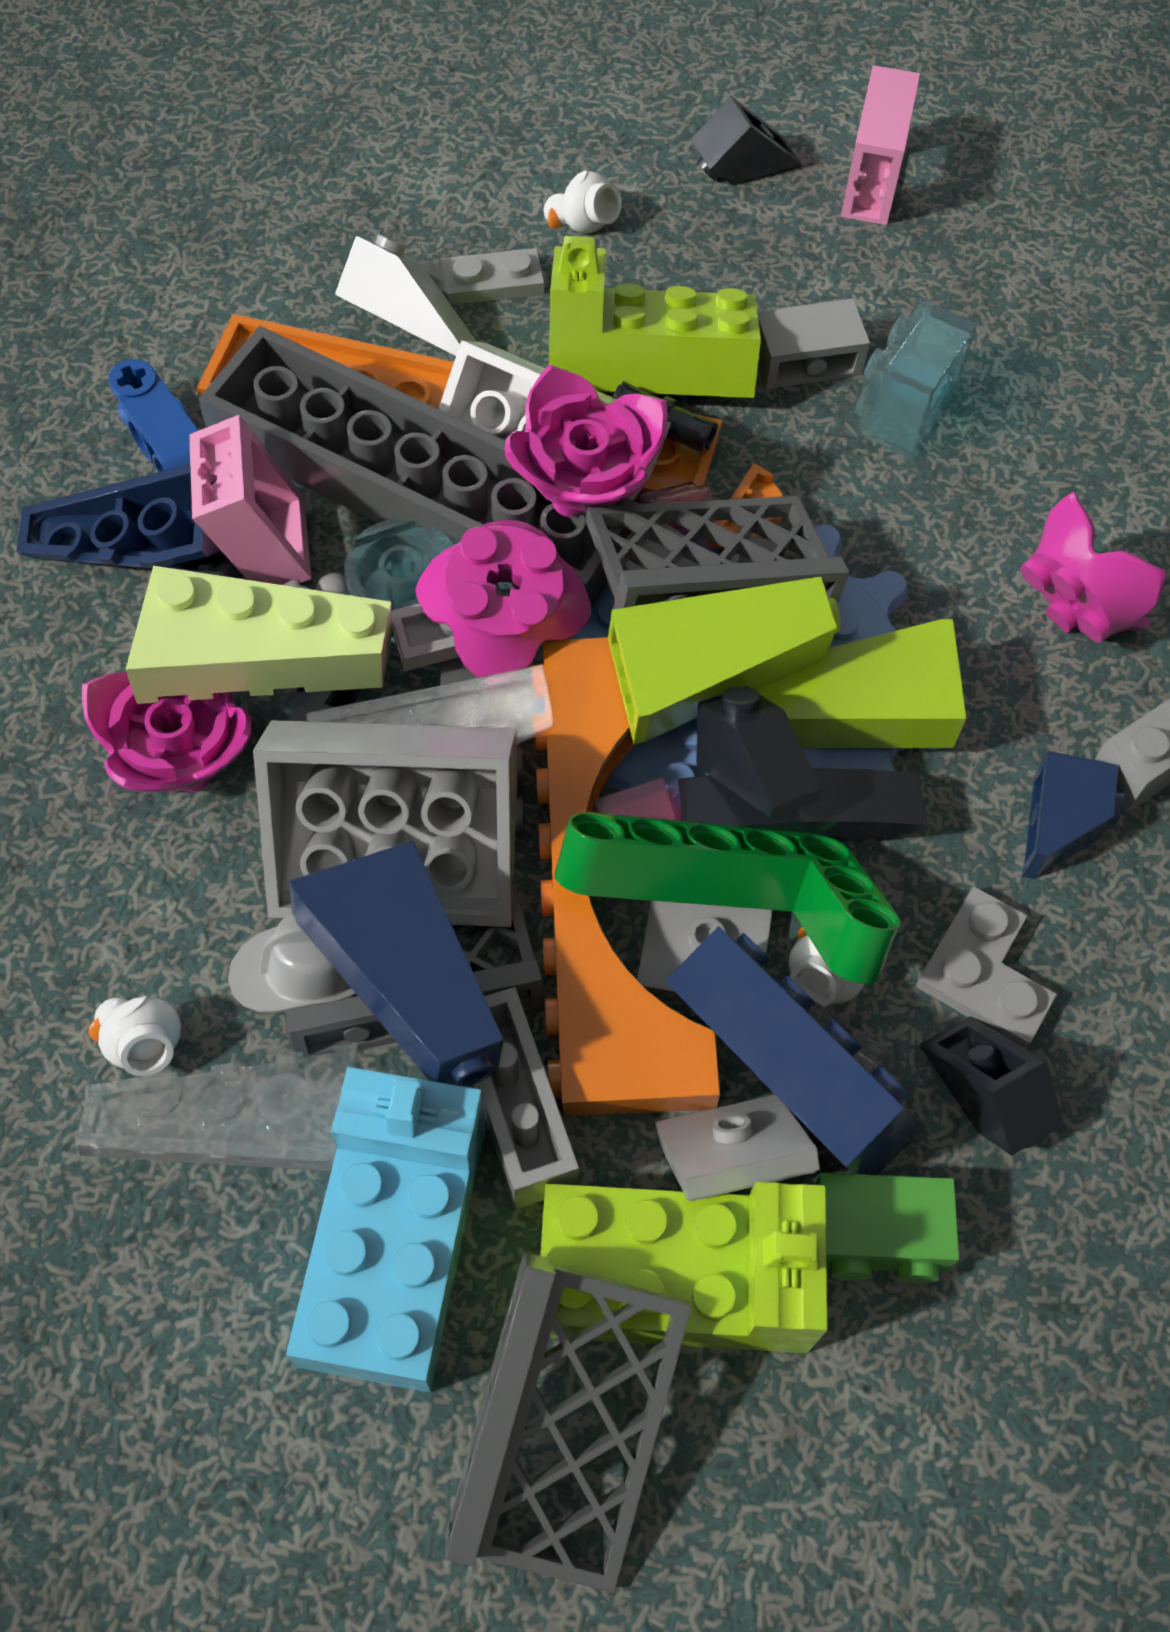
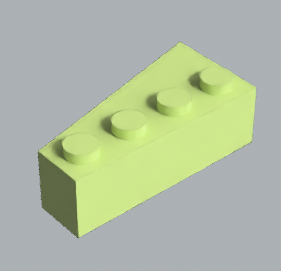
(253, 636)

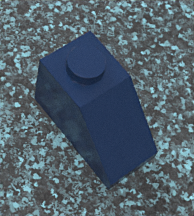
(1069, 809)

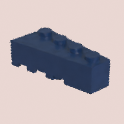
(795, 1056)

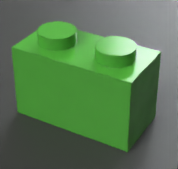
(889, 1226)

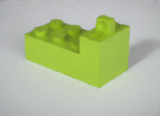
(649, 338)
(738, 1259)

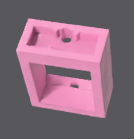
(880, 144)
(251, 507)

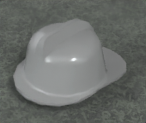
(284, 971)

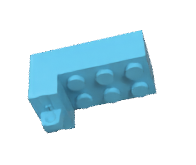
(389, 1229)

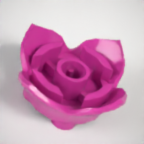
(584, 448)
(1086, 588)
(498, 631)
(157, 761)

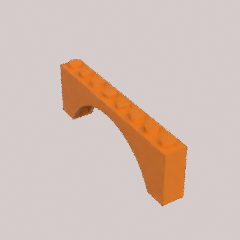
(615, 1038)

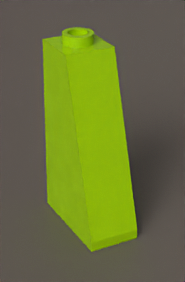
(704, 644)
(878, 692)

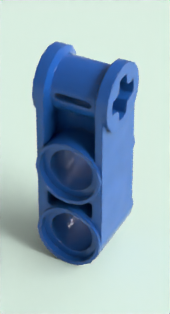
(152, 414)

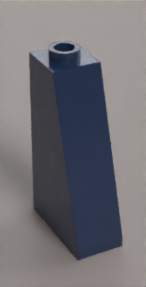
(402, 958)

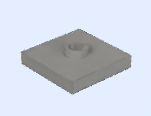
(680, 928)
(736, 1147)

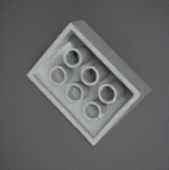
(367, 787)

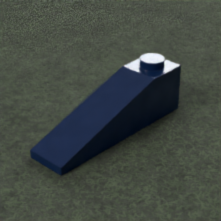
(119, 524)

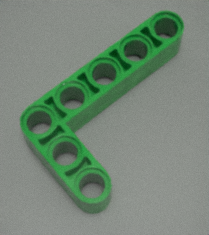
(741, 869)

